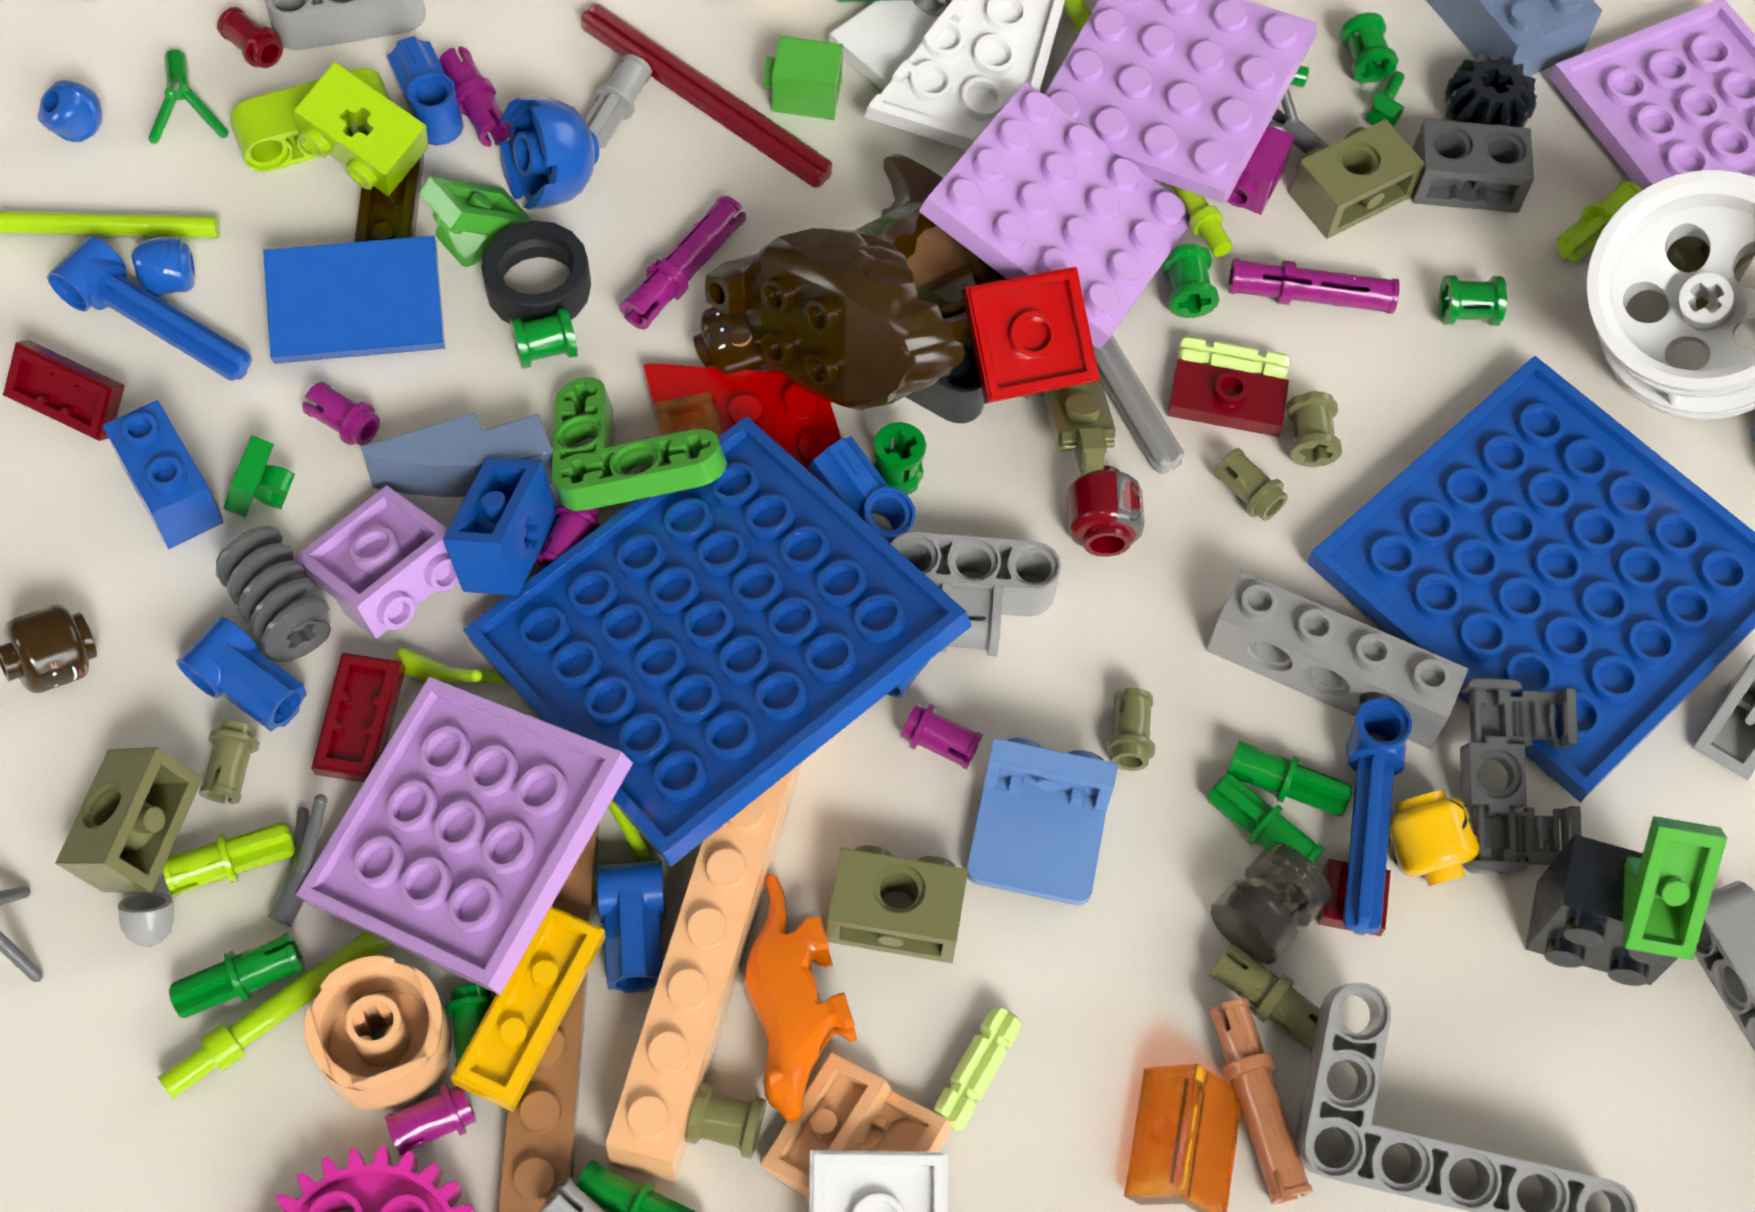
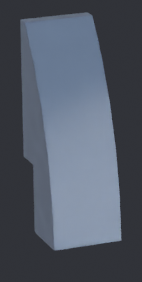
(449, 455)

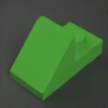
(469, 215)
(1671, 887)

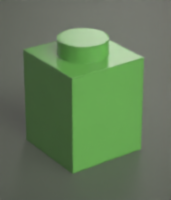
(805, 77)

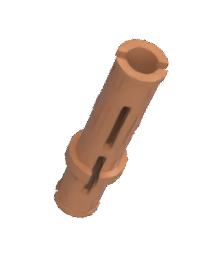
(1263, 1111)

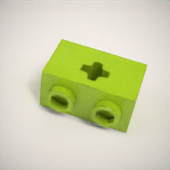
(348, 104)

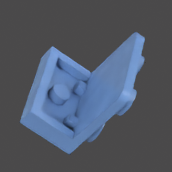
(1041, 821)

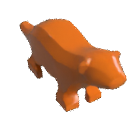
(788, 1002)

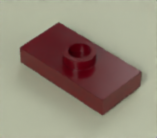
(62, 389)
(1228, 398)
(358, 716)

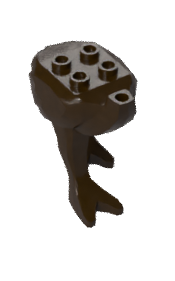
(844, 306)

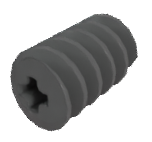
(273, 594)

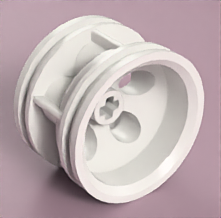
(1634, 259)

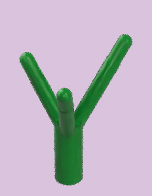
(179, 89)

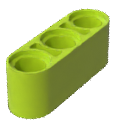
(268, 127)

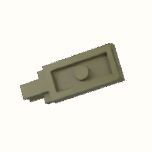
(1081, 423)

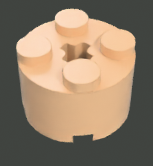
(342, 1041)

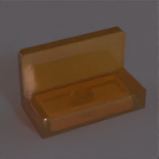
(1184, 1139)

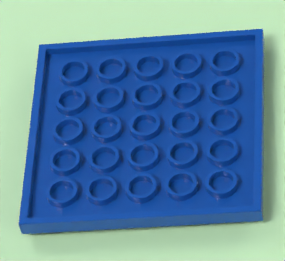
(1554, 559)
(717, 636)

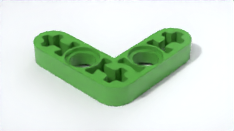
(583, 471)

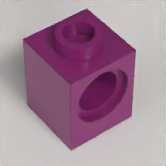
(1262, 171)

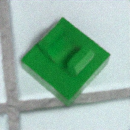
(258, 480)

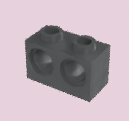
(1473, 165)

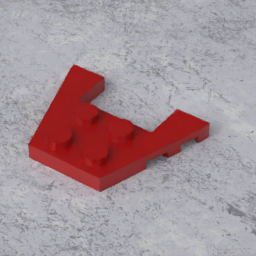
(783, 410)

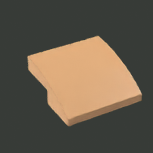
(851, 1112)

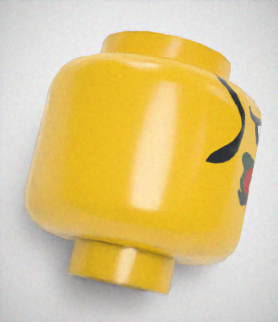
(1433, 837)

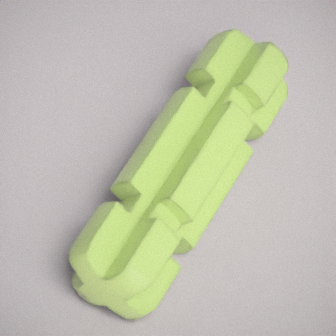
(1234, 357)
(977, 1067)

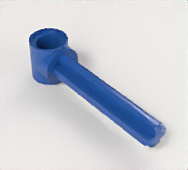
(98, 279)
(1375, 770)

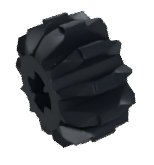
(1490, 93)

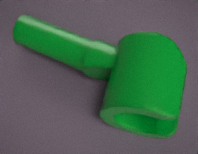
(1384, 104)

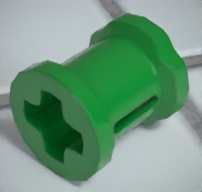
(1368, 47)
(1190, 281)
(1472, 300)
(544, 337)
(906, 455)

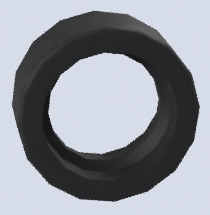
(531, 241)

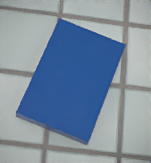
(353, 299)

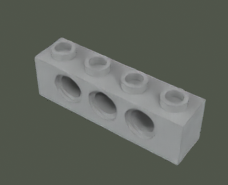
(1333, 656)

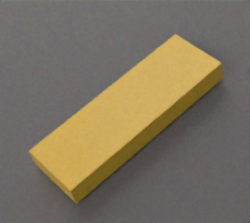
(528, 1010)

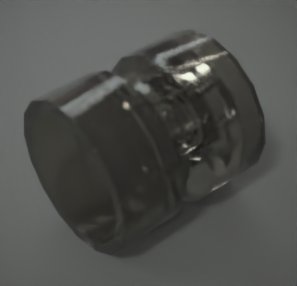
(1274, 899)

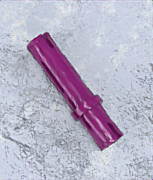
(671, 275)
(1316, 286)

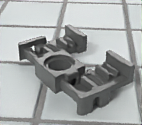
(1494, 725)

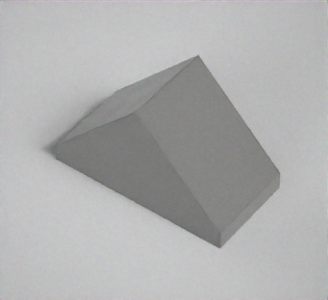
(1731, 727)

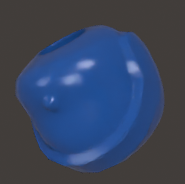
(70, 111)
(164, 265)

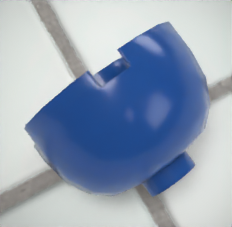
(547, 151)

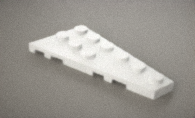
(969, 68)

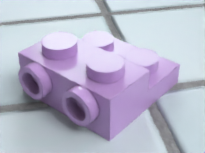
(381, 562)

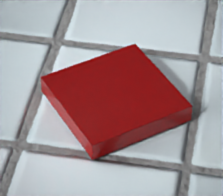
(1030, 335)

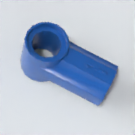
(427, 89)
(861, 487)
(232, 666)
(631, 907)

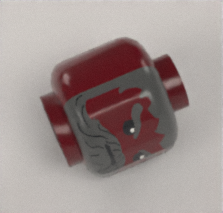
(1105, 511)

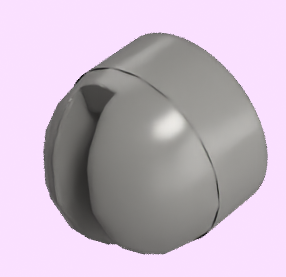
(146, 918)

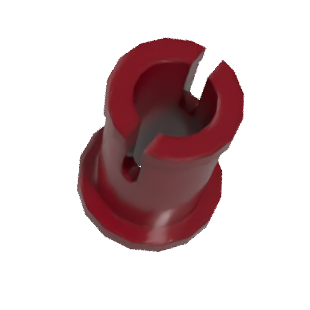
(258, 45)

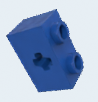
(163, 474)
(501, 526)

